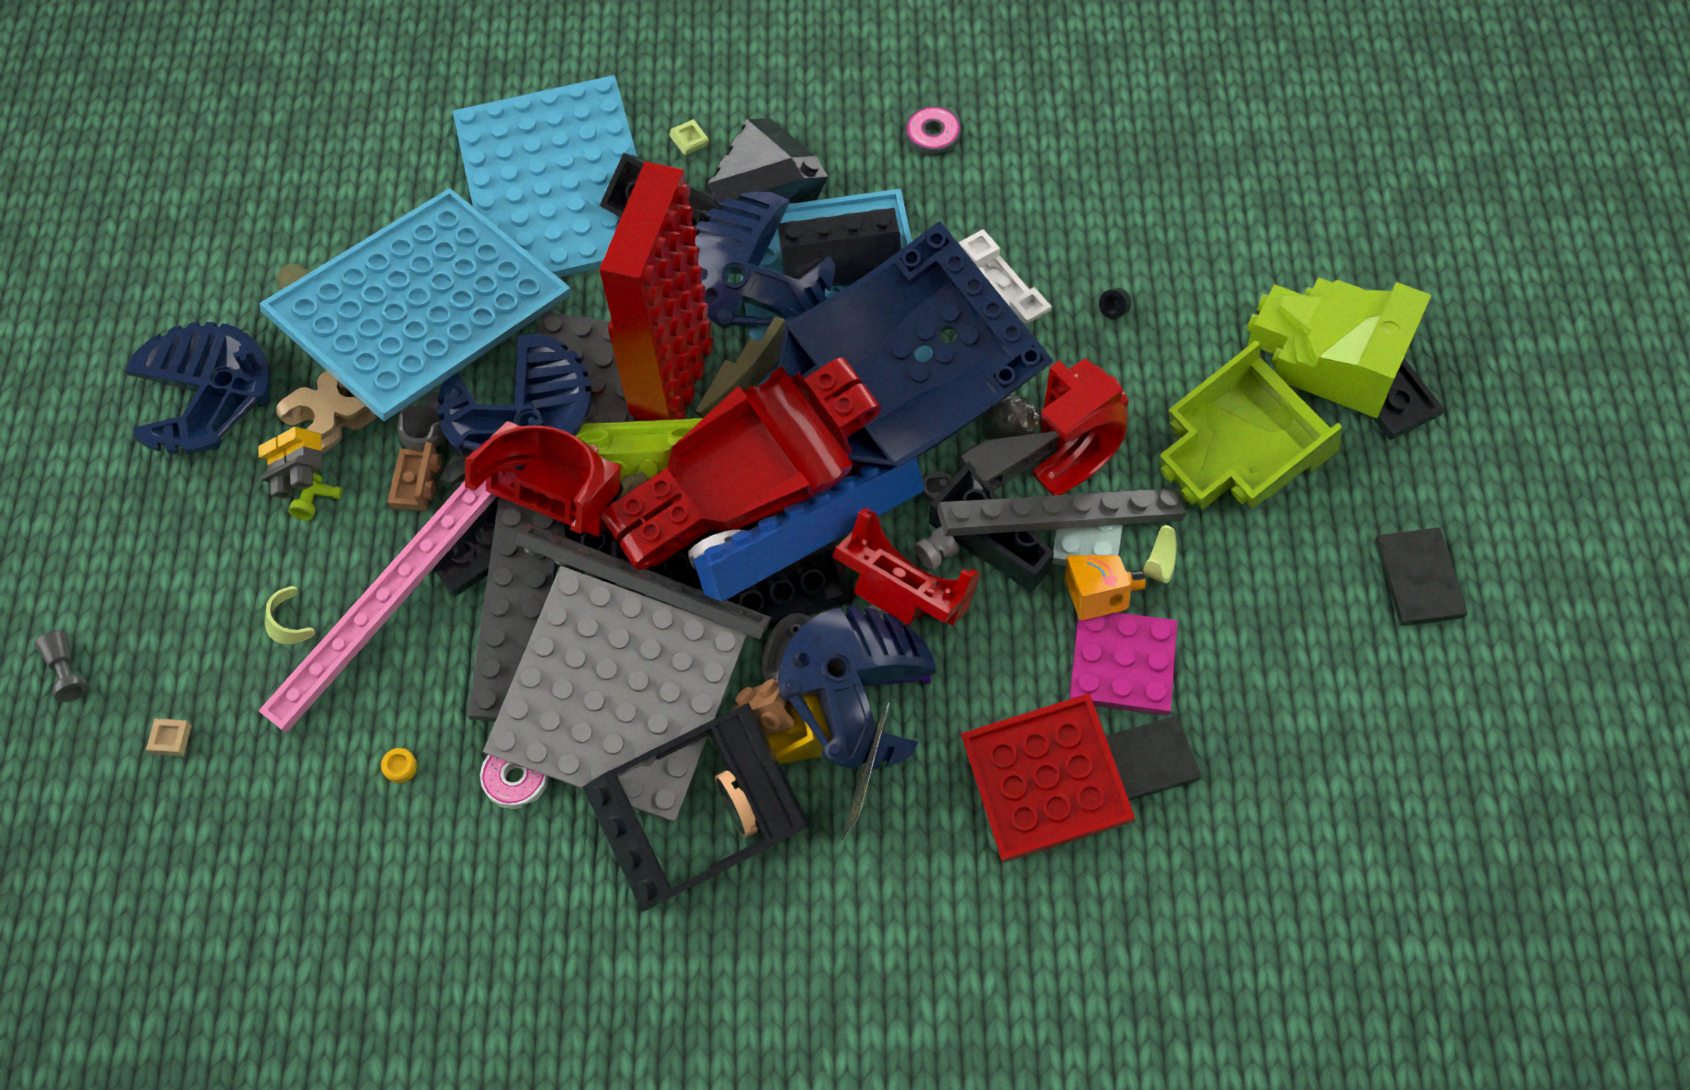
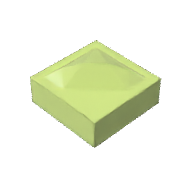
(689, 137)

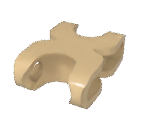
(327, 408)

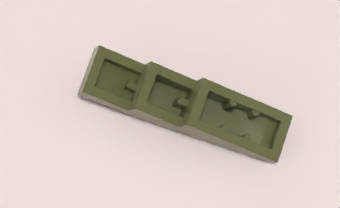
(749, 369)

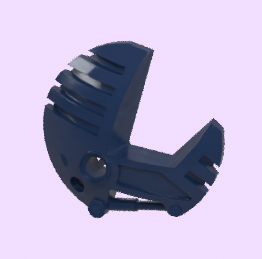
(736, 244)
(216, 363)
(547, 393)
(864, 654)

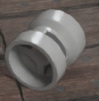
(936, 548)

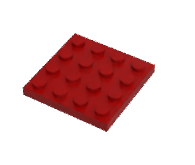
(1047, 778)

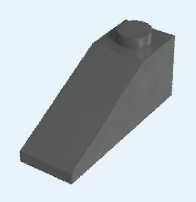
(1008, 457)

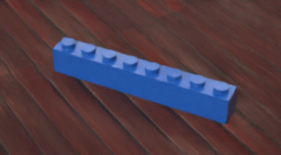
(804, 528)

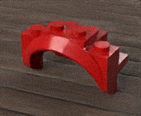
(896, 583)

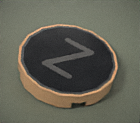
(736, 804)

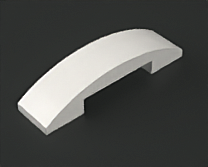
(985, 253)

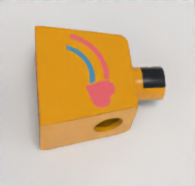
(1100, 584)

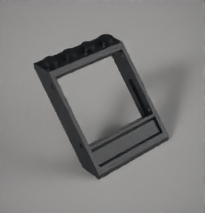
(757, 773)

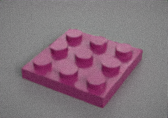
(1125, 662)

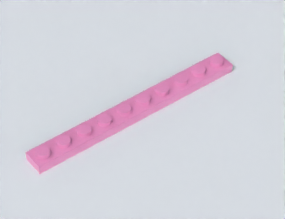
(375, 606)

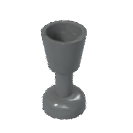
(56, 653)

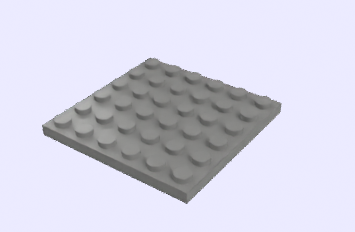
(610, 682)

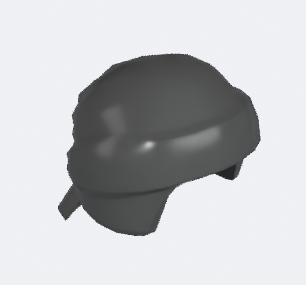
(421, 424)

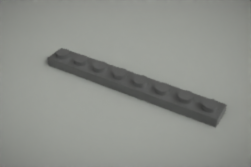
(1060, 511)
(653, 585)

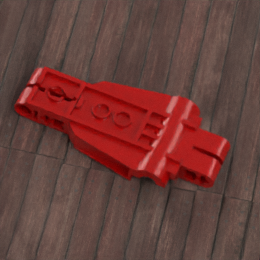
(746, 461)

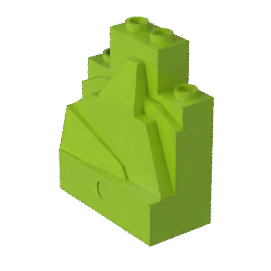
(1339, 339)
(1244, 434)

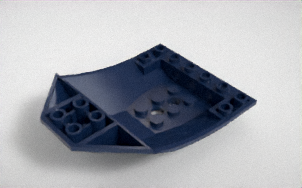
(895, 312)

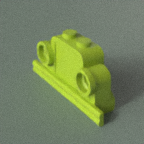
(637, 444)

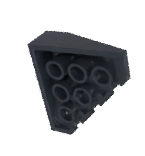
(767, 161)

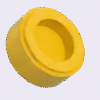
(399, 765)

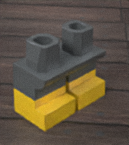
(291, 460)

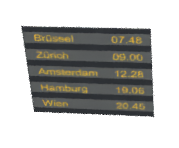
(863, 778)

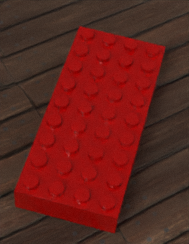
(657, 297)

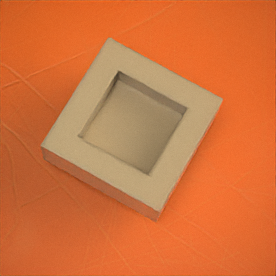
(168, 737)

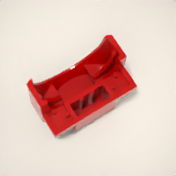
(1090, 420)
(560, 477)

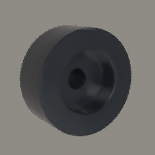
(1114, 303)

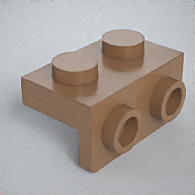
(414, 479)
(767, 706)

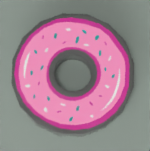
(933, 118)

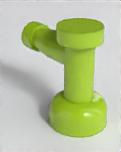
(303, 507)

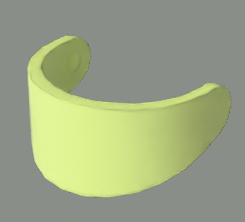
(1163, 556)
(277, 632)

